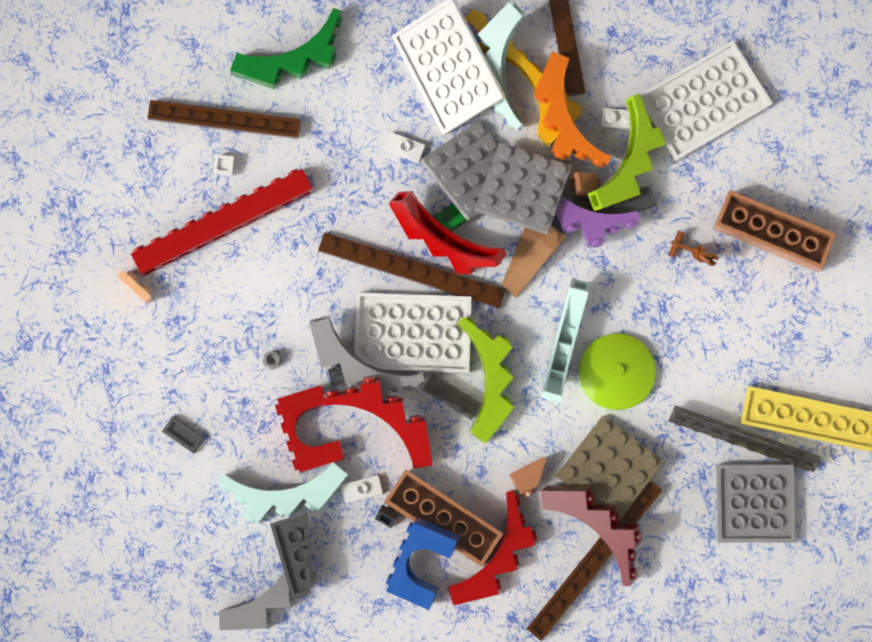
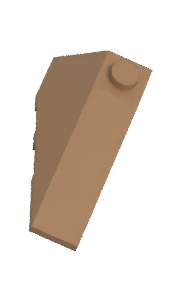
(529, 257)

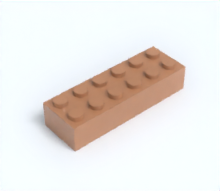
(774, 231)
(418, 499)

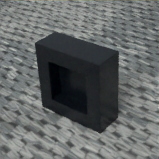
(387, 516)

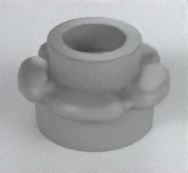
(277, 359)

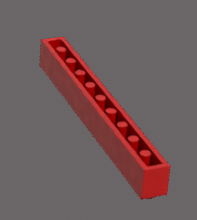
(222, 222)

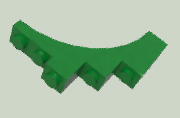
(267, 69)

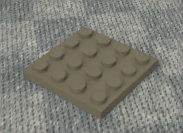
(612, 465)

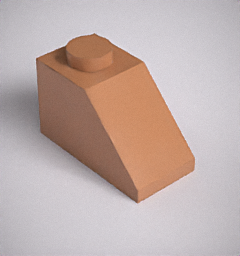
(584, 183)
(528, 477)

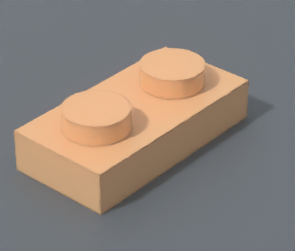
(142, 291)

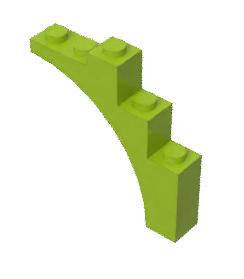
(636, 160)
(496, 378)

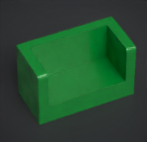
(450, 217)

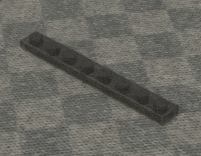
(744, 438)

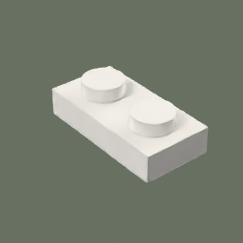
(615, 119)

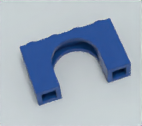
(403, 581)

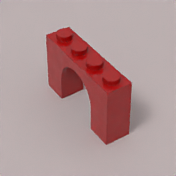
(291, 409)

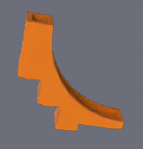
(569, 140)

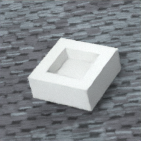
(223, 165)

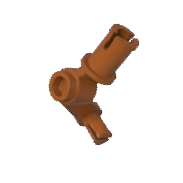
(699, 253)

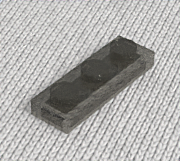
(452, 396)

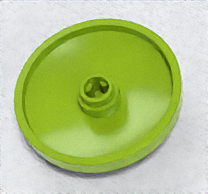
(617, 372)

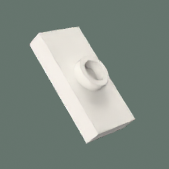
(404, 147)
(361, 489)

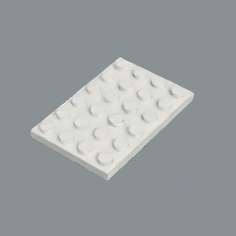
(448, 66)
(705, 100)
(412, 332)

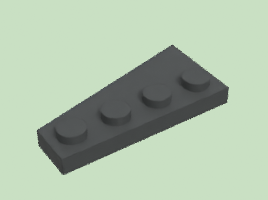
(637, 203)
(293, 548)

